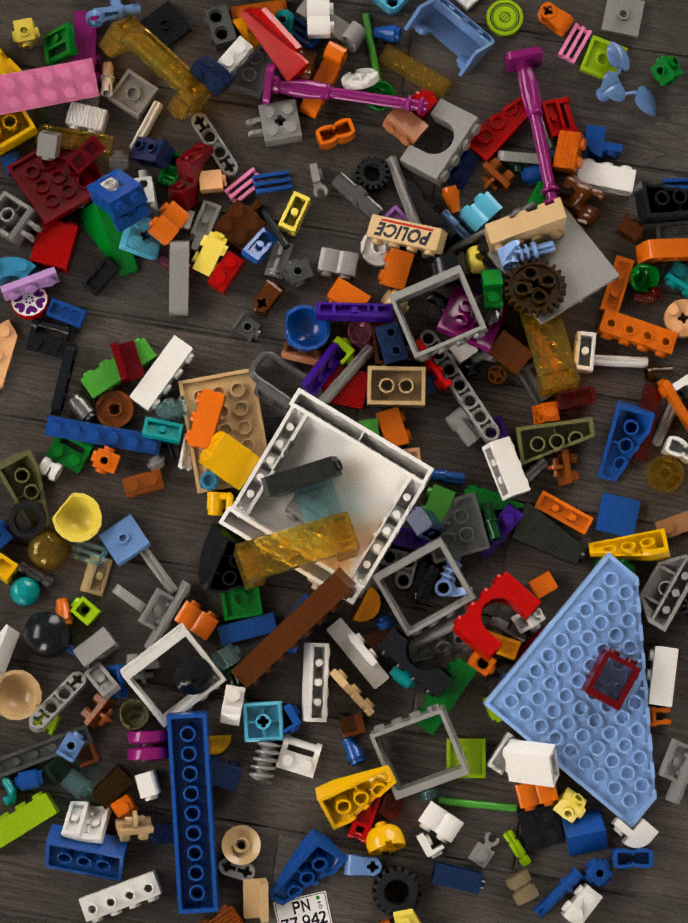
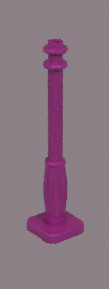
(524, 62)
(311, 89)

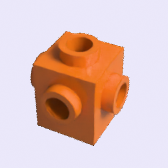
(111, 465)

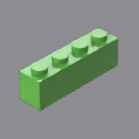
(107, 376)

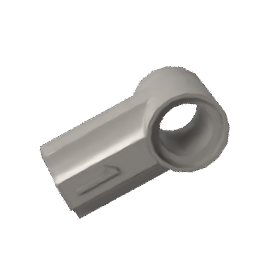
(459, 422)

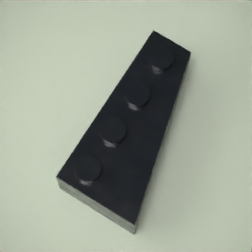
(660, 203)

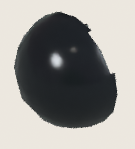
(47, 635)

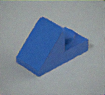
(259, 246)

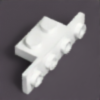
(361, 657)

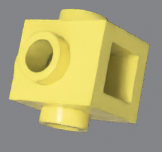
(25, 33)
(570, 805)

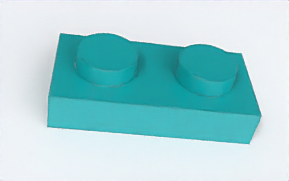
(162, 430)

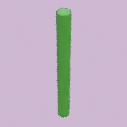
(370, 43)
(477, 804)

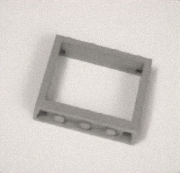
(425, 286)
(433, 619)
(401, 791)

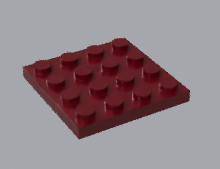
(53, 185)

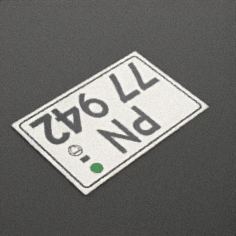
(304, 909)

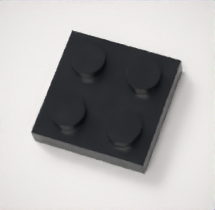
(540, 827)

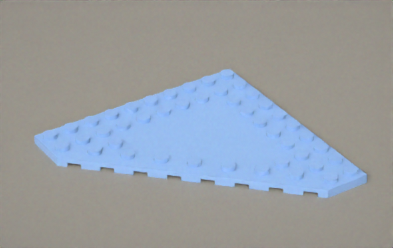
(544, 699)

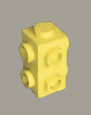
(213, 247)

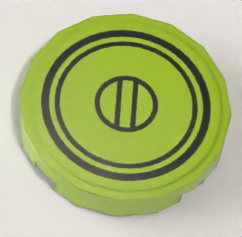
(504, 18)

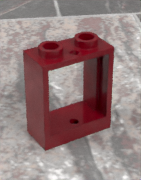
(596, 670)

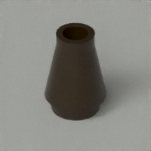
(657, 372)

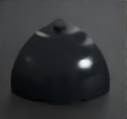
(217, 563)

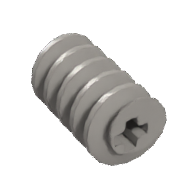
(264, 761)

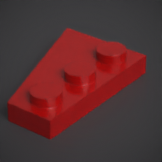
(435, 370)

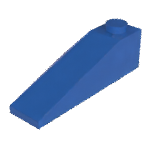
(626, 433)
(310, 862)

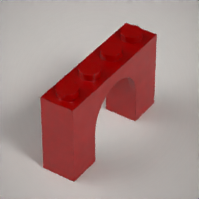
(504, 590)

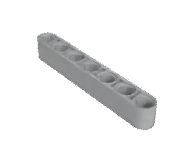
(466, 393)

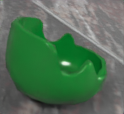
(381, 87)
(644, 276)

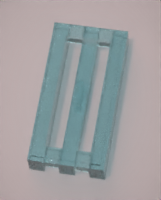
(77, 549)

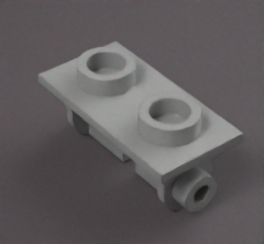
(278, 260)
(499, 626)

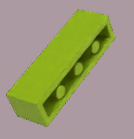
(26, 817)

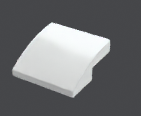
(86, 822)

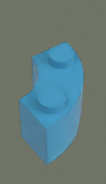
(15, 268)

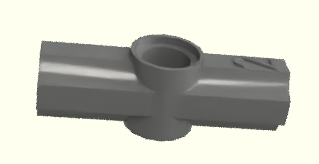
(356, 196)

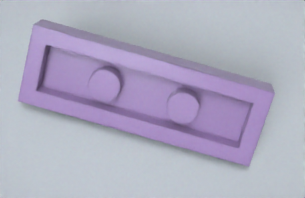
(29, 284)

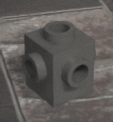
(302, 267)

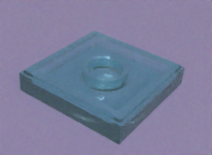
(318, 501)

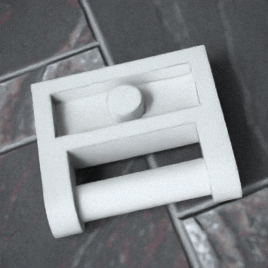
(298, 762)

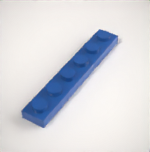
(101, 435)

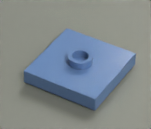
(125, 540)

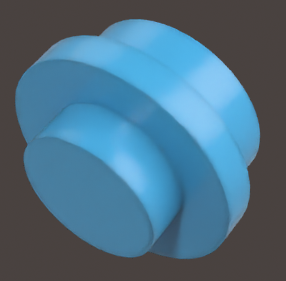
(209, 480)

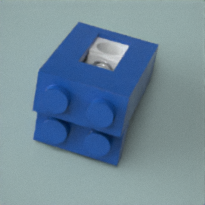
(121, 198)

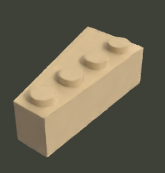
(537, 225)

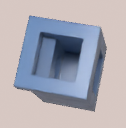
(68, 754)

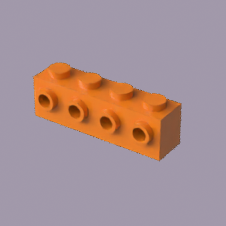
(637, 333)

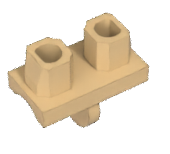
(134, 825)

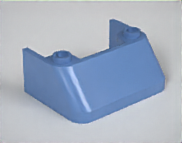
(453, 30)

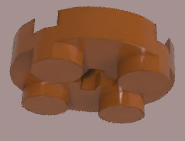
(113, 399)

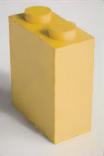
(229, 459)

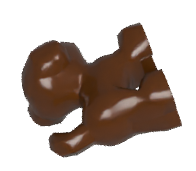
(577, 201)

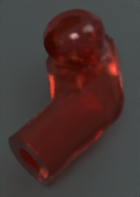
(648, 298)

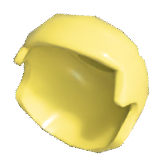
(474, 260)

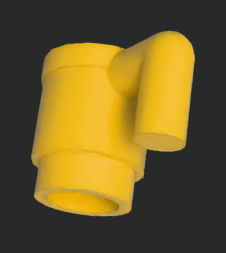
(216, 502)

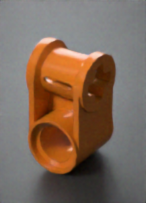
(556, 20)

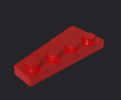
(498, 130)

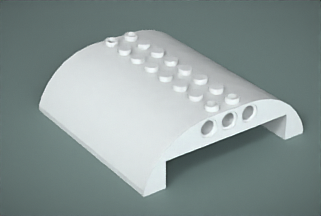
(375, 485)

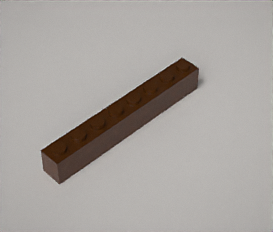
(293, 627)

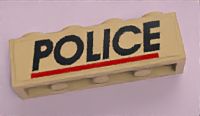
(406, 234)

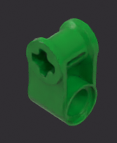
(169, 176)

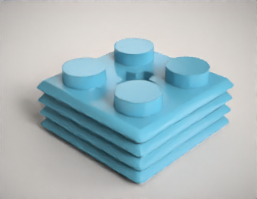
(133, 243)
(253, 712)

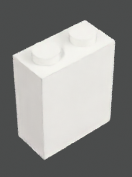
(531, 762)

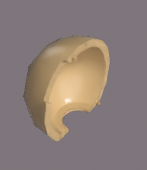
(19, 695)

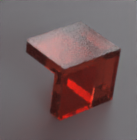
(390, 806)

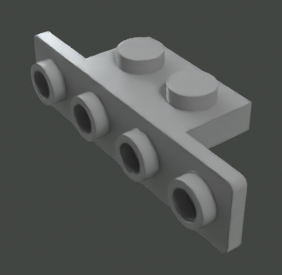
(161, 611)
(675, 769)

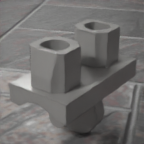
(144, 675)

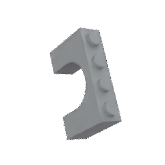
(438, 166)

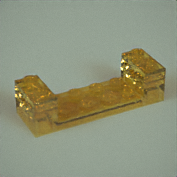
(132, 36)
(550, 355)
(296, 548)

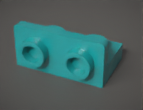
(678, 278)

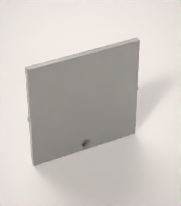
(581, 263)

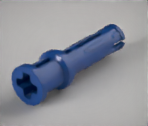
(566, 885)

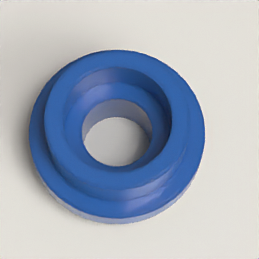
(385, 622)

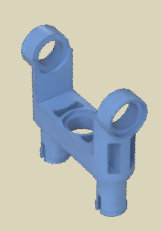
(114, 12)

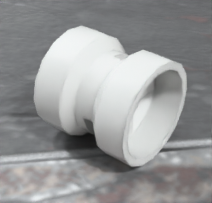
(50, 469)

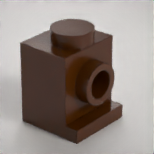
(630, 229)

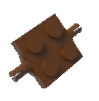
(240, 224)

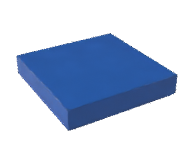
(617, 515)

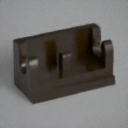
(111, 786)

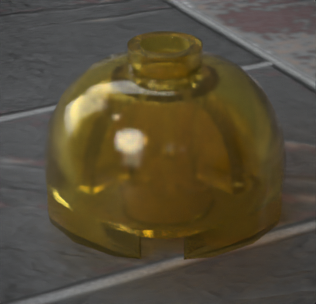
(664, 474)
(47, 550)

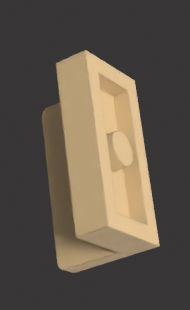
(256, 899)

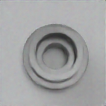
(156, 462)

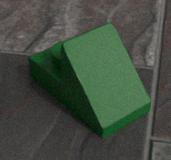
(492, 288)

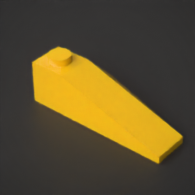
(351, 794)

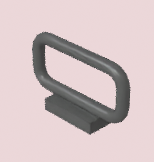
(266, 390)

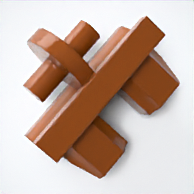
(503, 181)
(562, 469)
(100, 714)

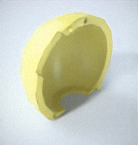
(78, 518)

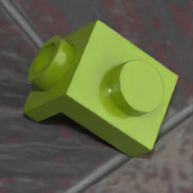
(346, 348)

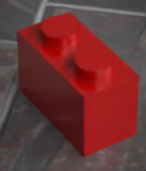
(226, 273)

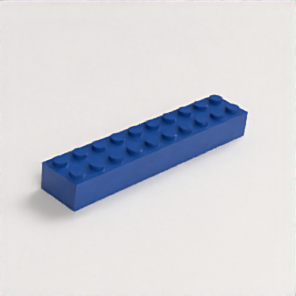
(193, 812)

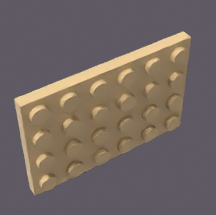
(239, 418)

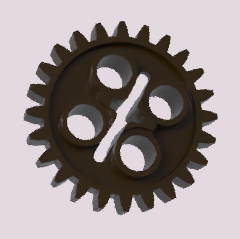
(526, 301)

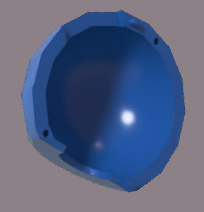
(303, 330)

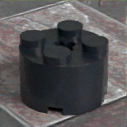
(445, 262)

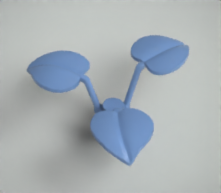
(611, 85)

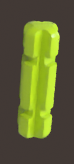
(517, 848)

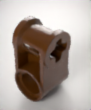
(269, 294)

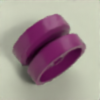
(148, 745)

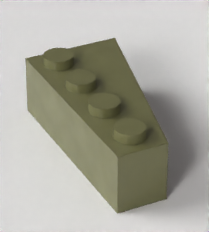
(546, 438)

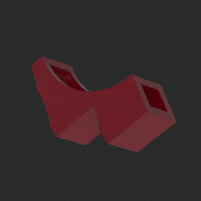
(189, 169)

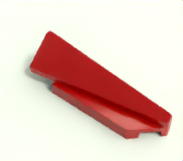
(276, 41)

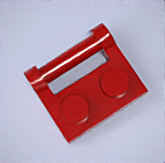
(554, 119)

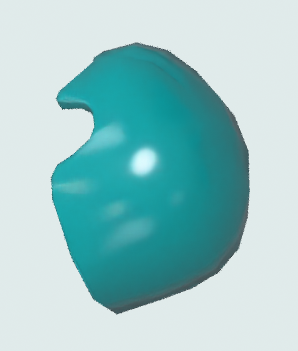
(25, 591)

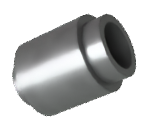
(82, 408)

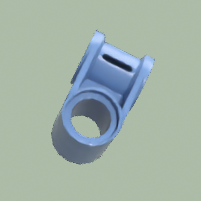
(358, 865)

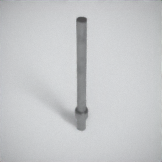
(480, 234)

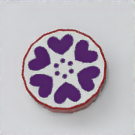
(31, 305)

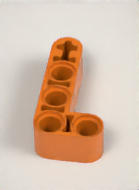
(328, 72)
(662, 250)

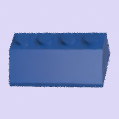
(86, 858)

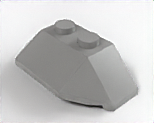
(665, 591)

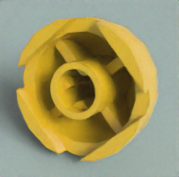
(384, 838)

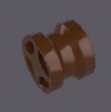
(498, 372)

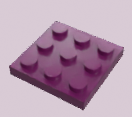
(458, 320)

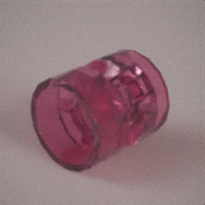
(359, 334)

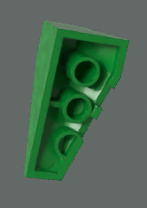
(107, 238)

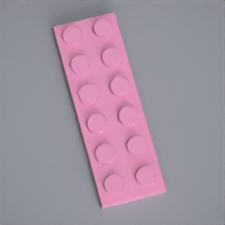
(47, 86)

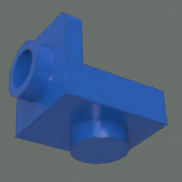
(293, 713)

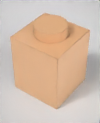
(212, 181)

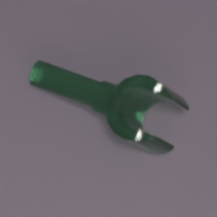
(516, 166)

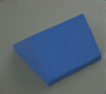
(585, 833)

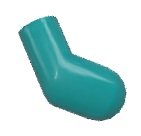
(11, 790)

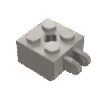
(274, 134)
(17, 219)

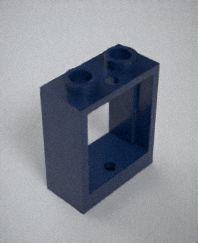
(457, 877)

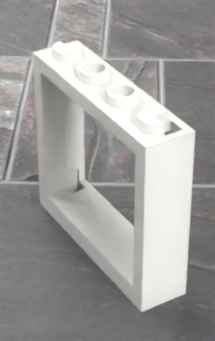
(152, 653)

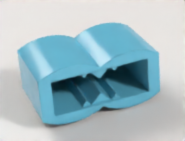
(480, 212)

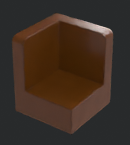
(352, 725)
(89, 755)

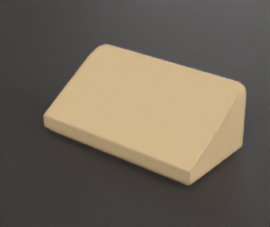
(96, 577)

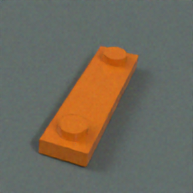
(667, 390)

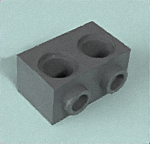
(224, 26)

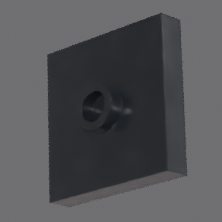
(166, 24)

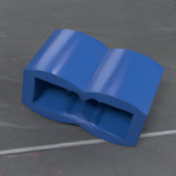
(627, 858)

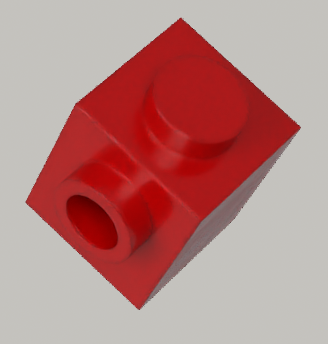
(432, 102)

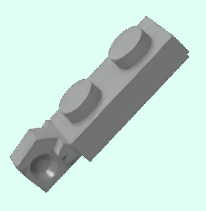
(204, 223)

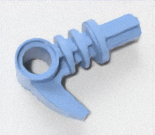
(510, 256)
(449, 579)

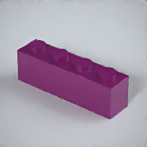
(87, 40)

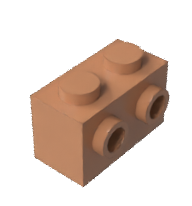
(405, 126)

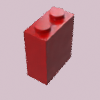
(55, 245)

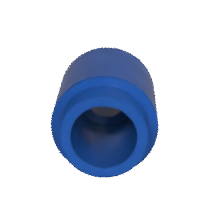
(531, 175)
(30, 779)

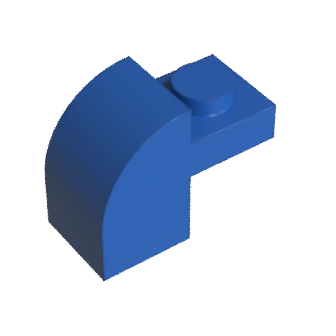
(597, 147)

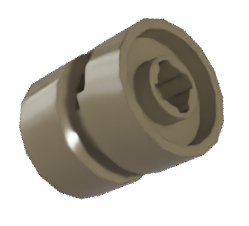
(523, 889)

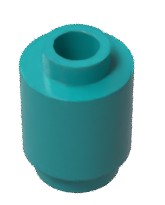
(402, 677)

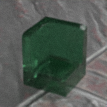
(57, 769)

